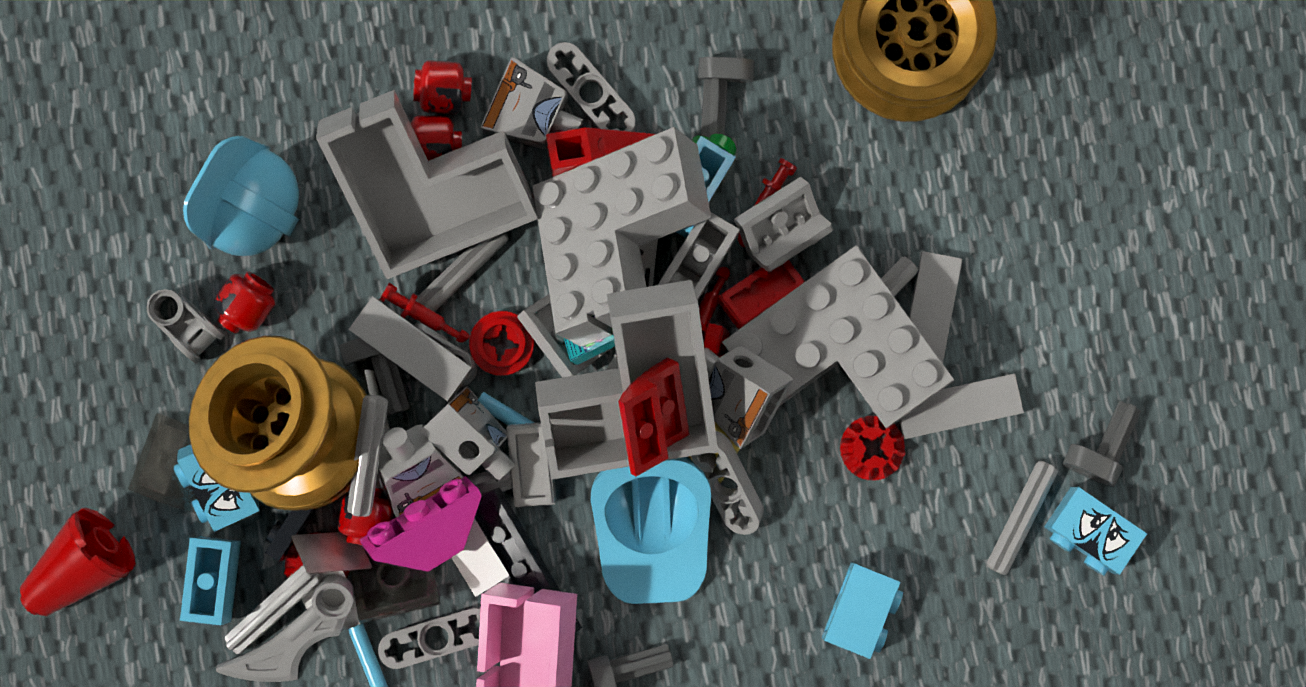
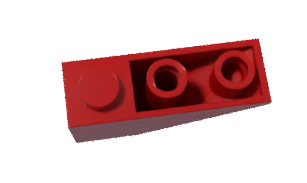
(583, 145)

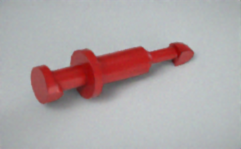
(775, 184)
(710, 301)
(420, 312)

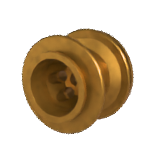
(897, 87)
(308, 438)

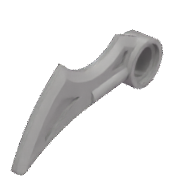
(280, 656)

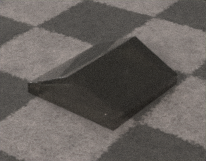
(155, 469)
(393, 590)

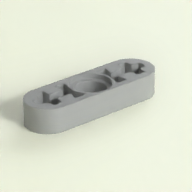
(579, 62)
(728, 499)
(410, 657)

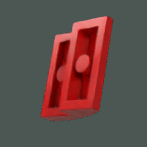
(653, 415)

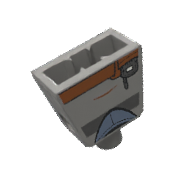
(528, 107)
(744, 393)
(469, 436)
(412, 468)

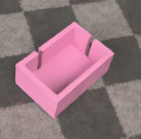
(528, 637)

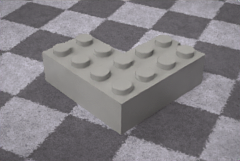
(418, 206)
(600, 217)
(850, 321)
(583, 411)

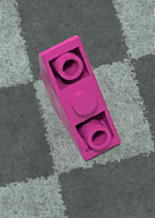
(428, 528)

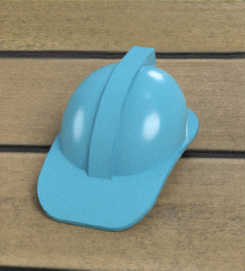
(242, 198)
(653, 530)

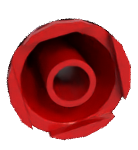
(76, 564)

